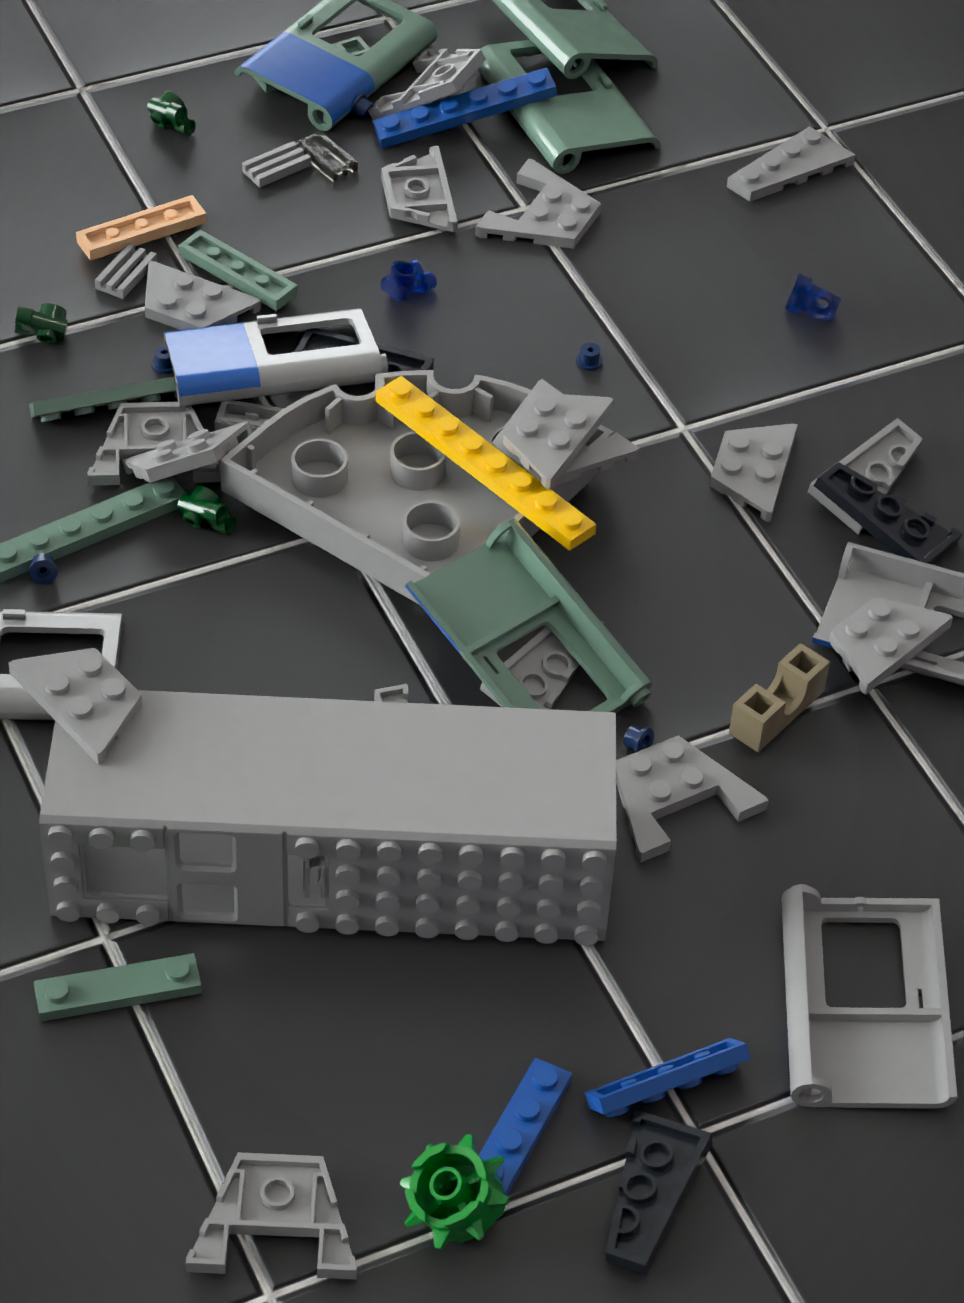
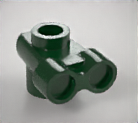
(171, 111)
(47, 324)
(204, 508)

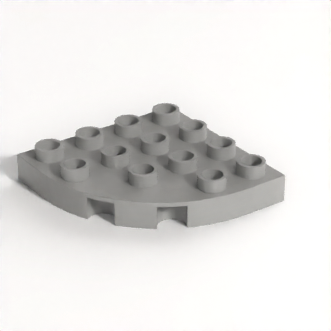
(372, 485)

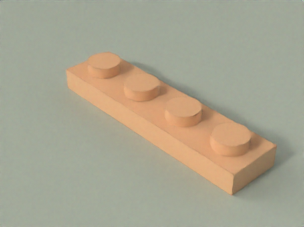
(141, 227)

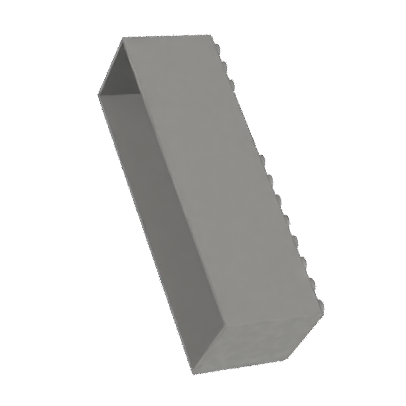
(338, 818)

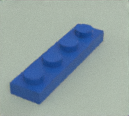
(679, 1072)
(526, 1119)

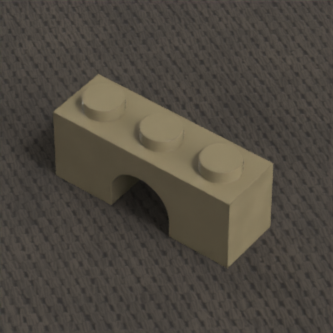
(765, 713)

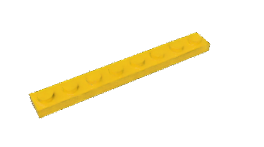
(486, 463)

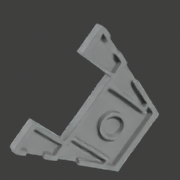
(441, 76)
(554, 218)
(138, 430)
(599, 457)
(673, 778)
(275, 1199)

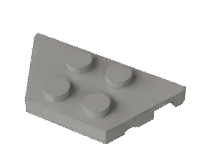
(420, 191)
(191, 301)
(554, 431)
(197, 451)
(753, 465)
(885, 637)
(81, 695)

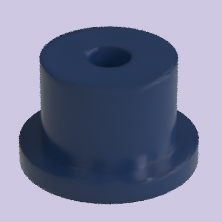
(361, 106)
(589, 357)
(161, 362)
(43, 569)
(638, 738)

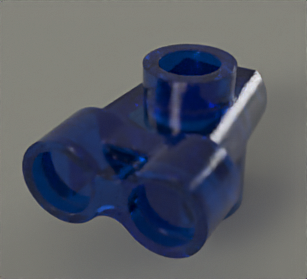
(406, 279)
(805, 297)

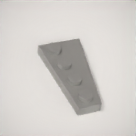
(789, 162)
(879, 460)
(541, 668)

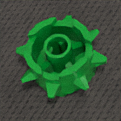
(455, 1192)

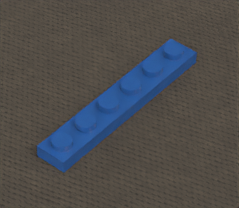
(464, 108)

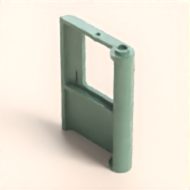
(575, 33)
(569, 121)

